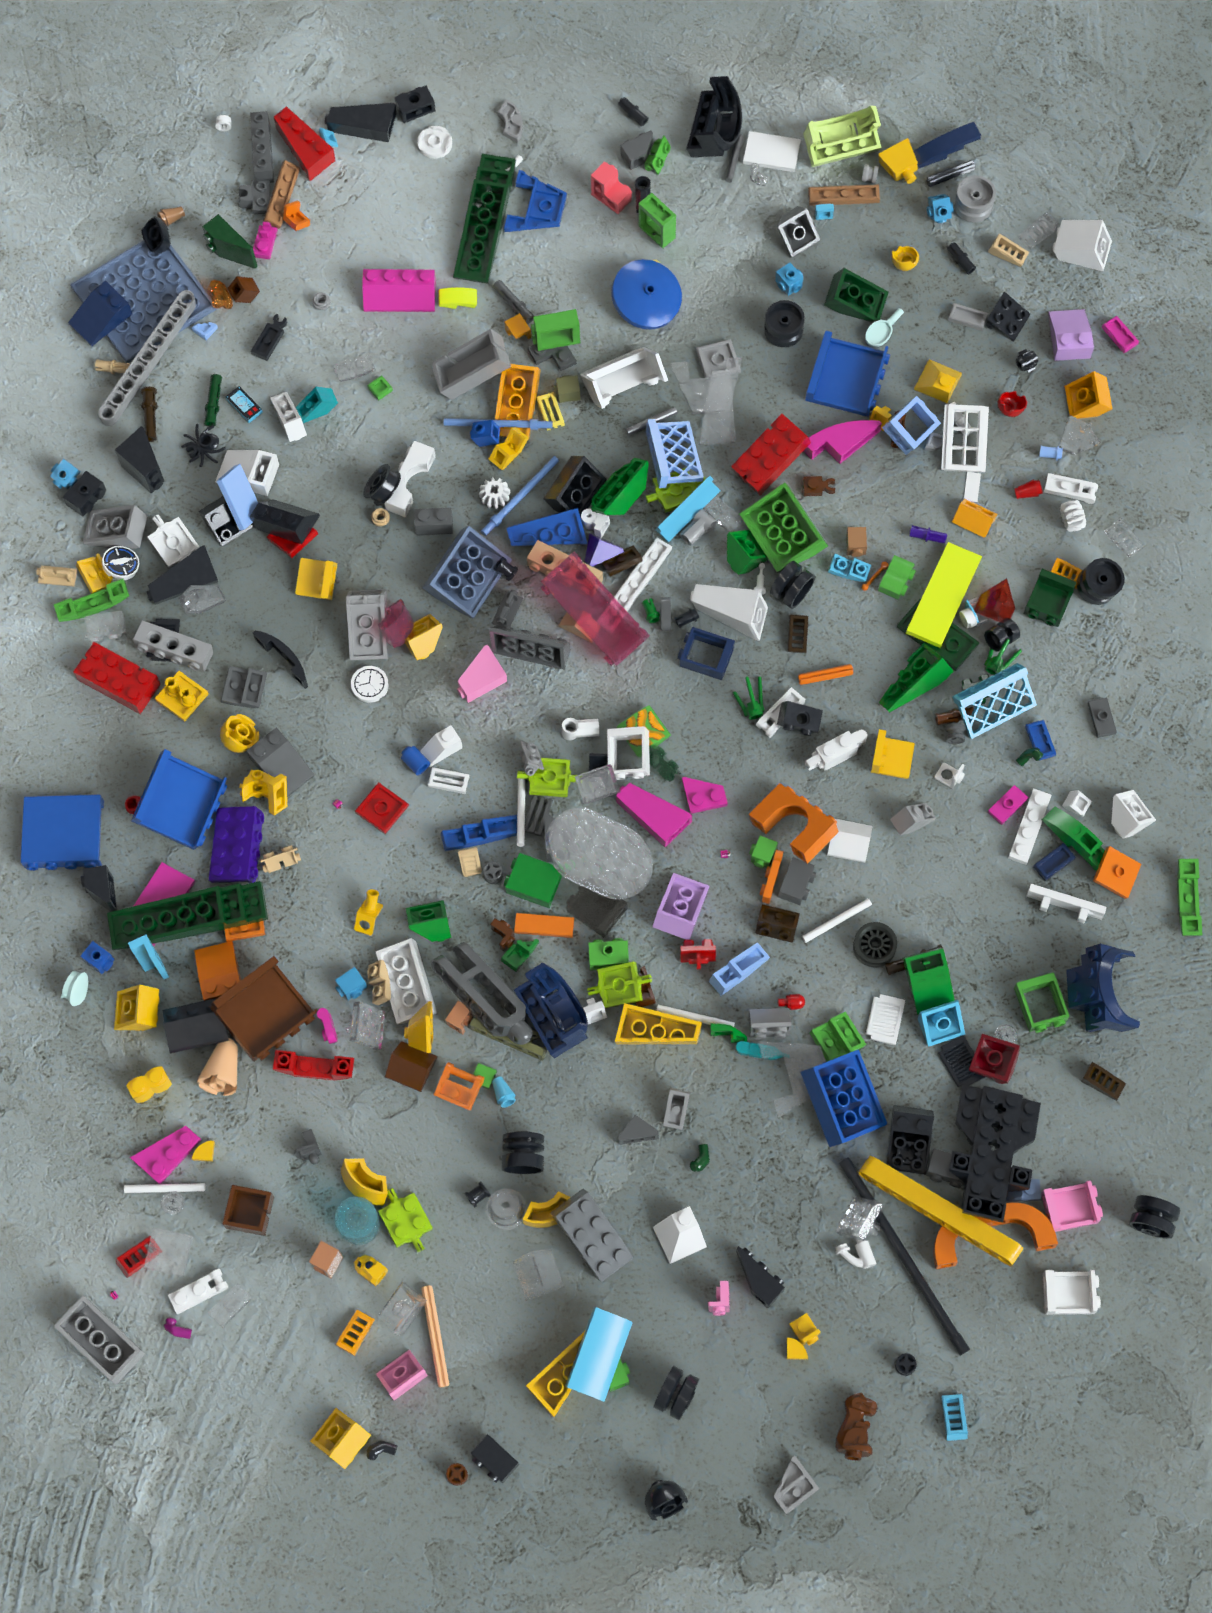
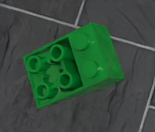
(929, 979)

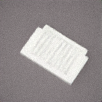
(885, 1019)

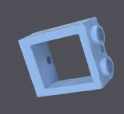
(895, 429)

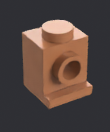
(459, 1017)

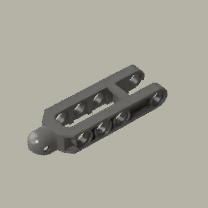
(477, 969)

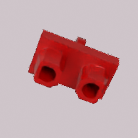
(698, 954)

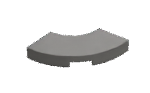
(512, 120)

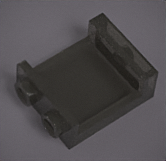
(596, 910)

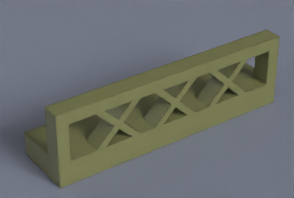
(529, 1048)

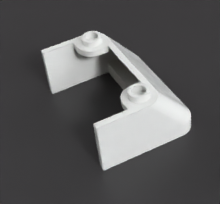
(622, 374)

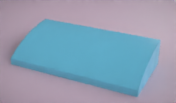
(599, 1354)

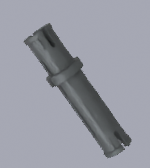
(517, 305)

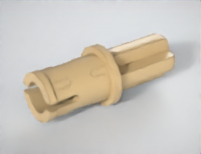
(111, 366)

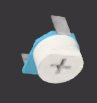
(969, 616)

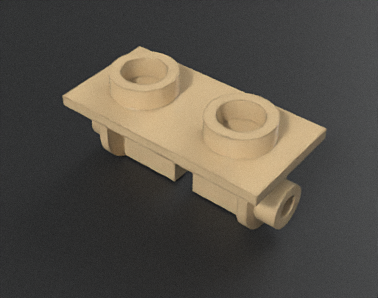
(57, 575)
(272, 860)

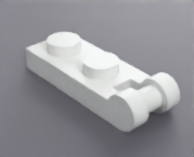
(1070, 488)
(773, 713)
(197, 1291)

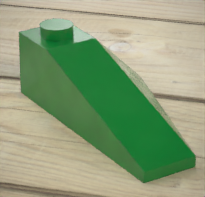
(922, 674)

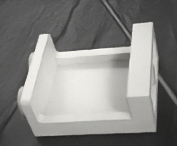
(1070, 1292)

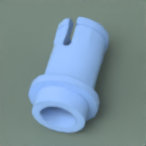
(1051, 452)

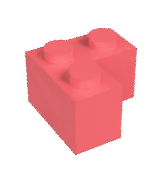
(608, 189)

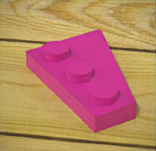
(166, 1154)

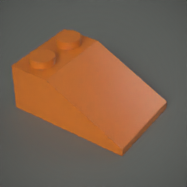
(217, 969)

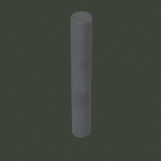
(734, 158)
(637, 427)

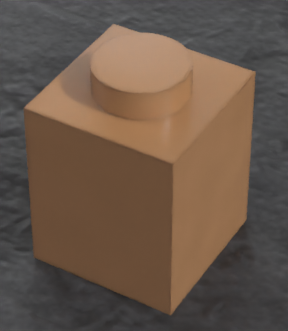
(856, 541)

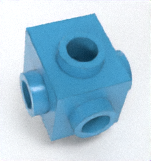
(940, 208)
(789, 279)
(71, 474)

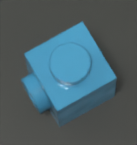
(350, 984)

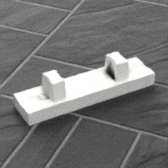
(1065, 901)

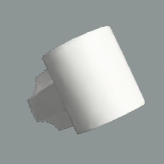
(582, 728)

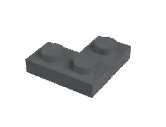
(561, 355)

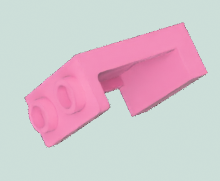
(1072, 1206)

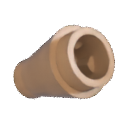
(171, 214)

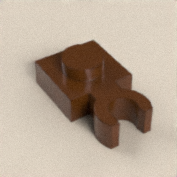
(815, 486)

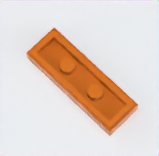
(544, 925)

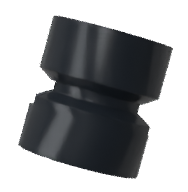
(997, 635)

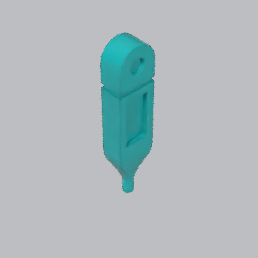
(751, 1050)

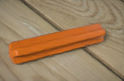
(825, 674)

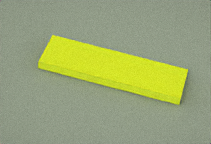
(944, 595)

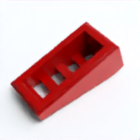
(120, 1261)

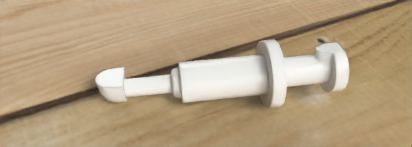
(760, 580)

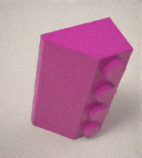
(399, 290)

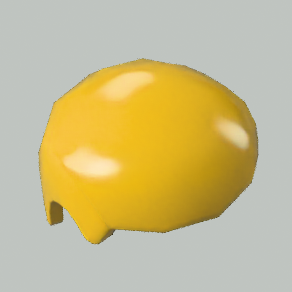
(905, 258)

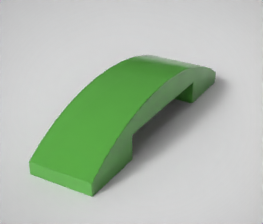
(93, 603)
(1189, 897)

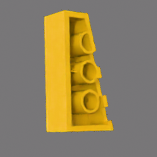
(655, 1027)
(550, 1383)

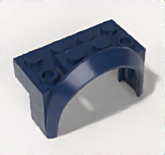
(562, 1004)

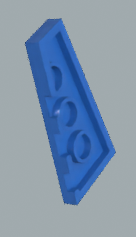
(552, 529)

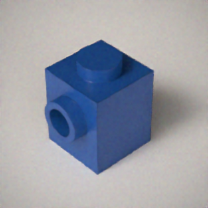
(485, 433)
(97, 958)

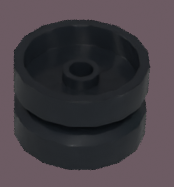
(784, 323)
(1100, 581)
(792, 584)
(1154, 1216)
(678, 1393)

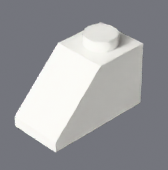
(442, 745)

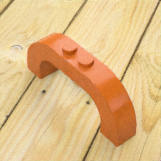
(1018, 1213)

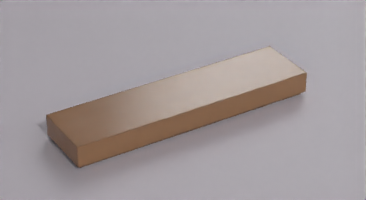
(281, 193)
(844, 195)

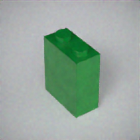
(533, 880)

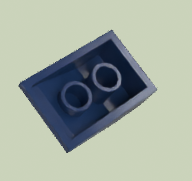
(100, 313)

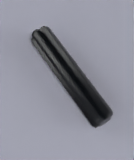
(950, 173)

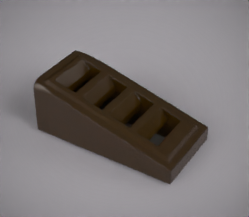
(800, 619)
(1107, 1076)

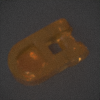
(217, 291)

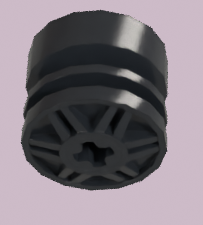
(523, 1148)

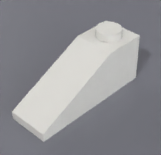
(288, 416)

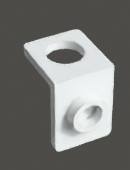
(957, 775)

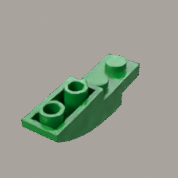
(1075, 835)

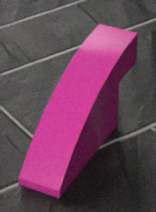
(842, 439)

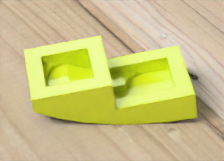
(457, 297)

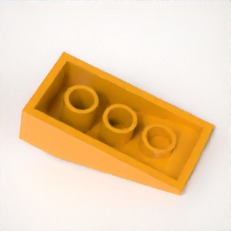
(517, 395)

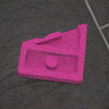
(703, 795)

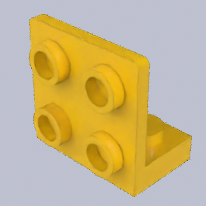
(316, 578)
(892, 756)

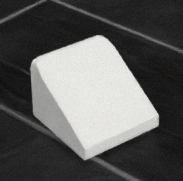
(1077, 803)

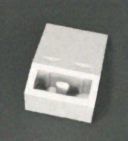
(257, 465)

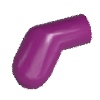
(177, 1331)

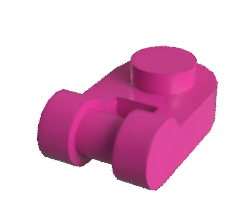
(329, 1033)

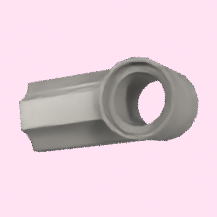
(700, 524)

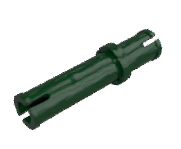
(213, 399)

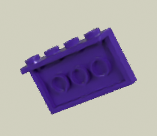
(236, 844)

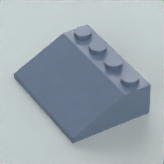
(466, 572)

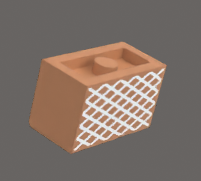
(326, 1259)

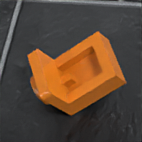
(294, 217)

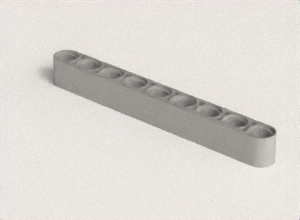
(147, 366)

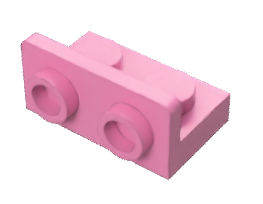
(722, 1296)

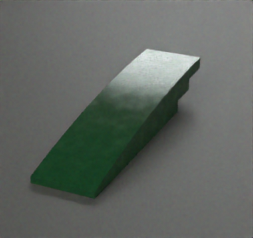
(485, 223)
(189, 914)

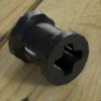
(505, 568)
(480, 1188)

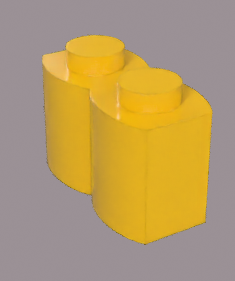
(145, 1086)

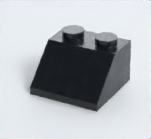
(100, 885)

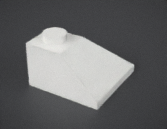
(1129, 814)
(679, 1235)

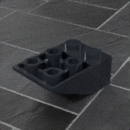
(910, 1139)

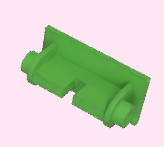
(661, 149)

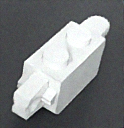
(837, 750)

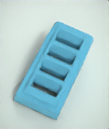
(954, 1434)

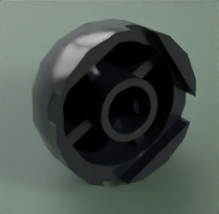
(664, 1499)

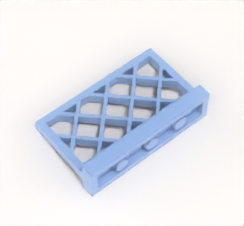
(659, 457)

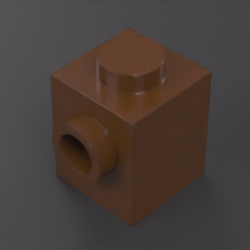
(243, 289)

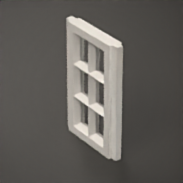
(947, 444)

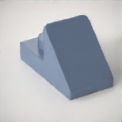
(1032, 1194)

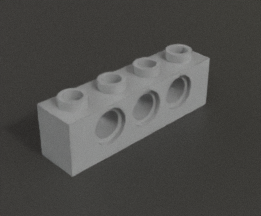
(149, 632)

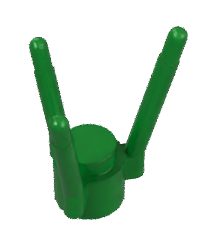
(995, 664)
(754, 709)

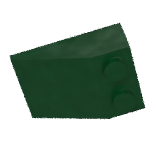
(228, 243)
(855, 296)

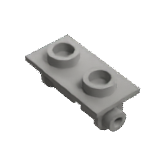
(531, 758)

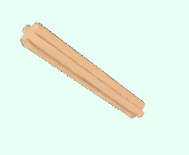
(435, 1337)

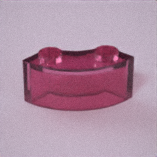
(396, 624)

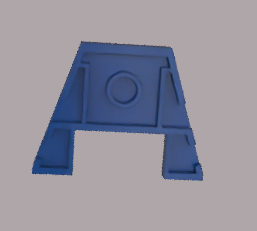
(544, 208)

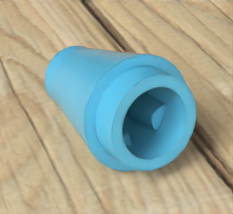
(503, 1093)

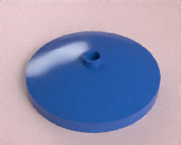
(646, 294)

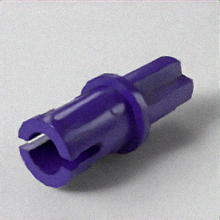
(927, 534)

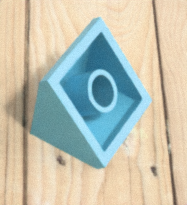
(941, 1023)

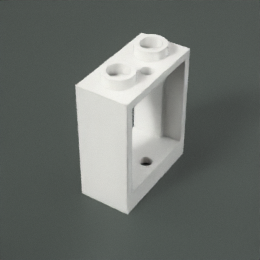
(629, 733)

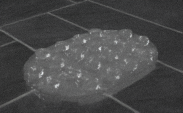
(599, 853)

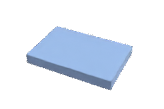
(238, 495)

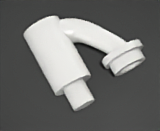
(866, 1257)

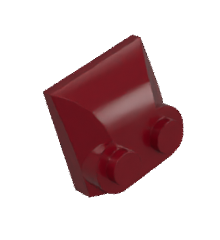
(995, 1059)

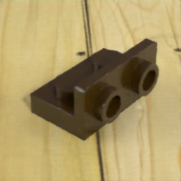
(777, 923)

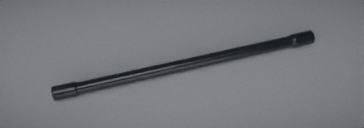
(955, 1337)

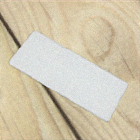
(972, 486)

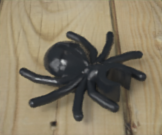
(202, 445)

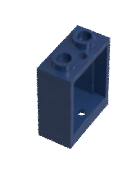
(712, 639)

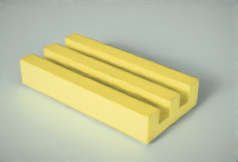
(545, 397)

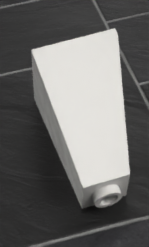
(735, 607)

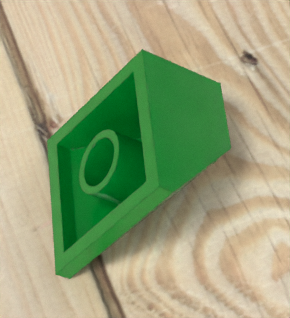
(744, 552)
(429, 921)

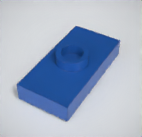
(1040, 738)

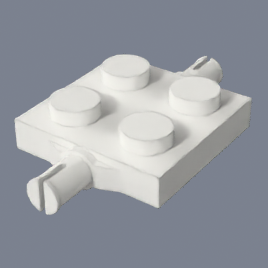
(172, 541)

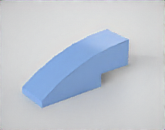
(738, 969)

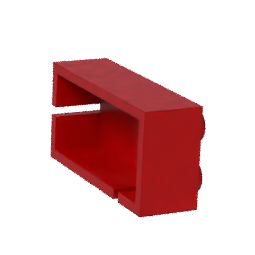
(771, 454)
(117, 678)

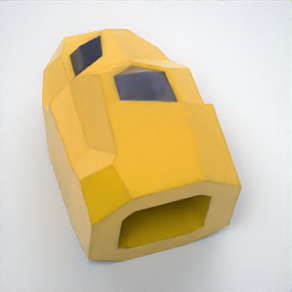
(370, 1269)

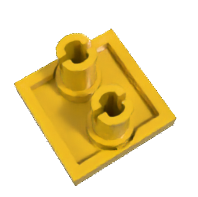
(181, 695)

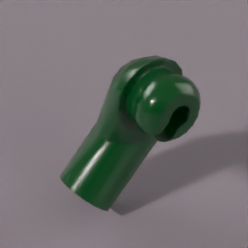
(1028, 754)
(702, 1160)

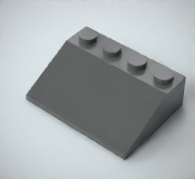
(530, 647)

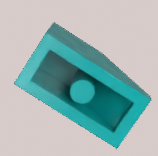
(316, 404)

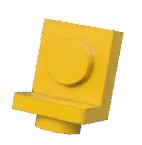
(805, 1330)

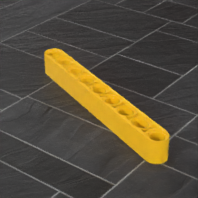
(940, 1211)

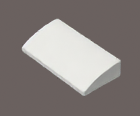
(407, 979)

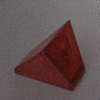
(996, 602)

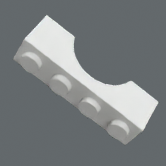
(418, 459)

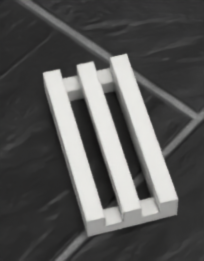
(450, 781)

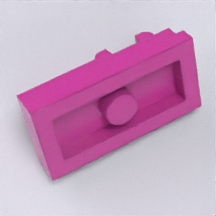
(265, 241)

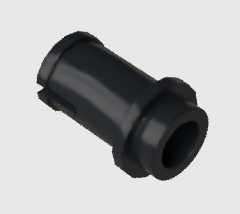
(687, 617)

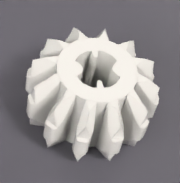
(500, 489)
(1073, 515)

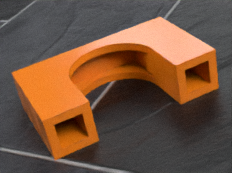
(784, 802)

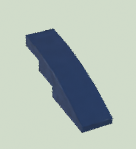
(948, 143)

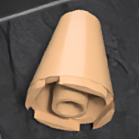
(221, 1069)

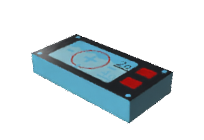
(244, 404)

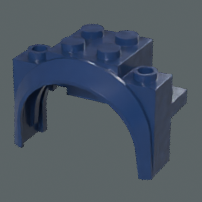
(1092, 989)

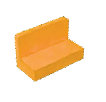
(974, 518)

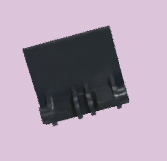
(1008, 316)

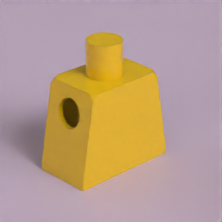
(899, 161)

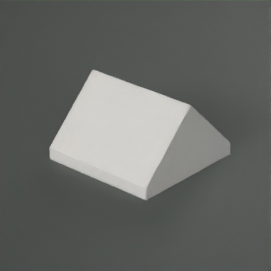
(850, 841)

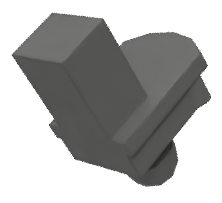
(310, 1150)

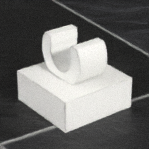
(594, 1011)

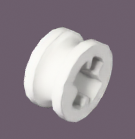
(223, 123)

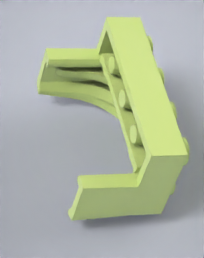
(840, 138)

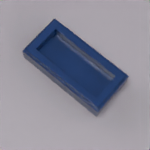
(1054, 862)

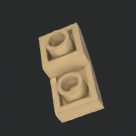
(380, 980)

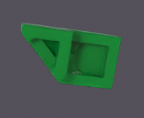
(518, 953)
(727, 1030)

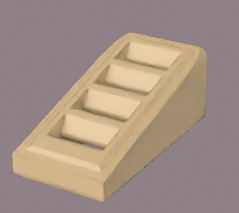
(1011, 246)
(470, 862)

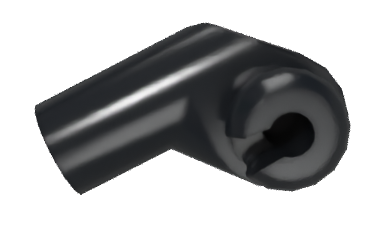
(379, 1447)

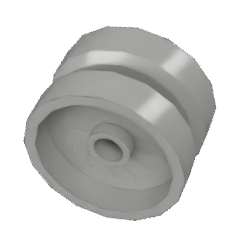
(975, 198)

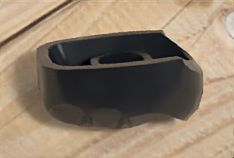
(156, 235)

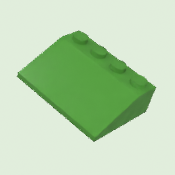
(783, 528)

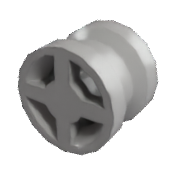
(870, 173)

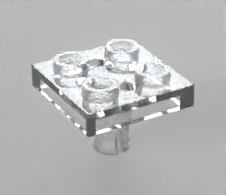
(366, 1025)
(860, 1219)

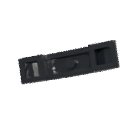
(268, 642)

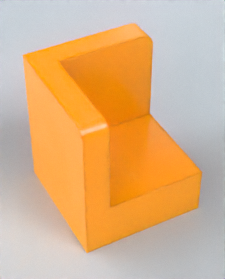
(517, 327)

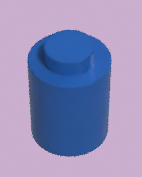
(415, 760)

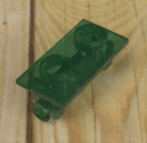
(667, 768)

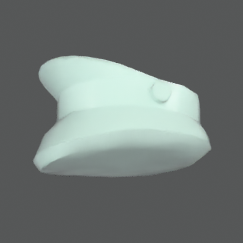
(75, 988)

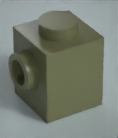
(567, 389)

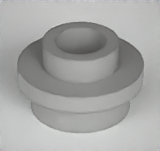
(321, 297)

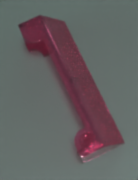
(594, 609)

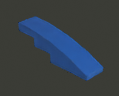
(480, 833)

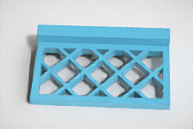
(986, 688)

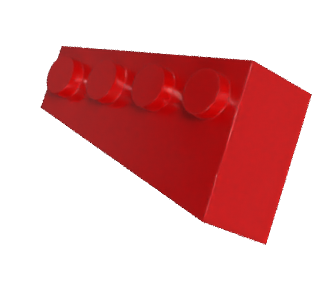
(305, 144)

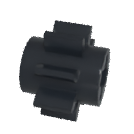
(1027, 360)

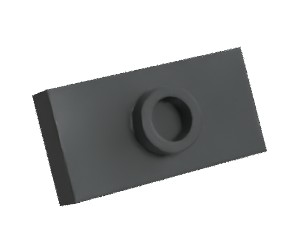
(1102, 717)

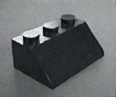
(575, 485)
(283, 520)
(193, 1026)

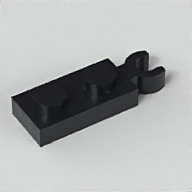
(269, 338)

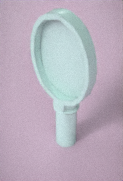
(881, 330)

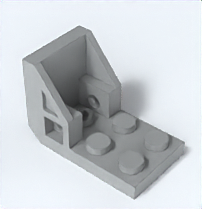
(364, 614)

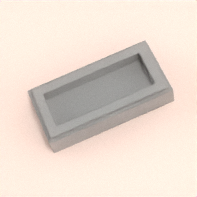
(968, 317)

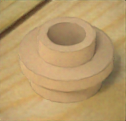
(380, 512)

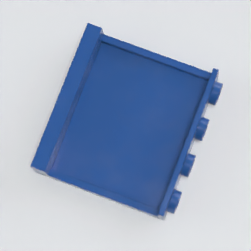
(847, 376)
(179, 801)
(61, 832)

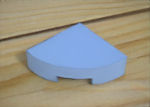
(204, 330)

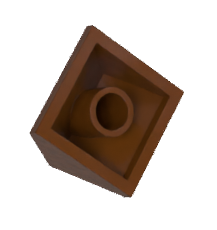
(410, 1066)

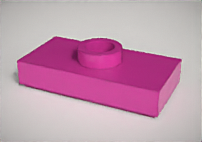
(1120, 334)
(1008, 805)

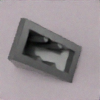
(637, 1131)

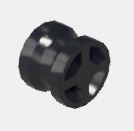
(908, 1362)

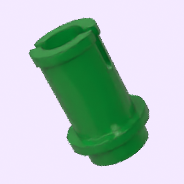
(650, 610)

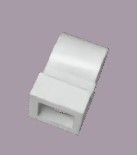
(595, 521)

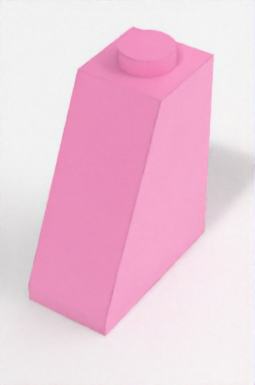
(481, 676)

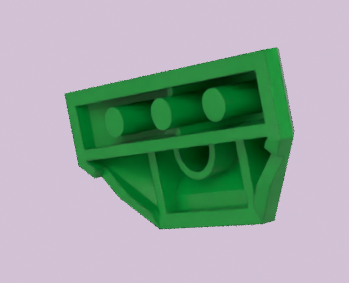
(621, 488)

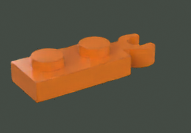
(771, 874)

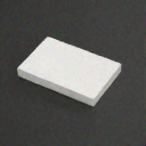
(772, 151)

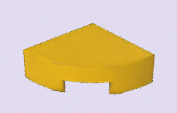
(204, 1152)
(796, 1350)

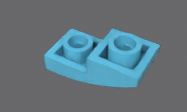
(849, 569)

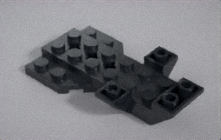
(989, 1171)

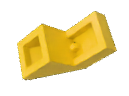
(506, 452)

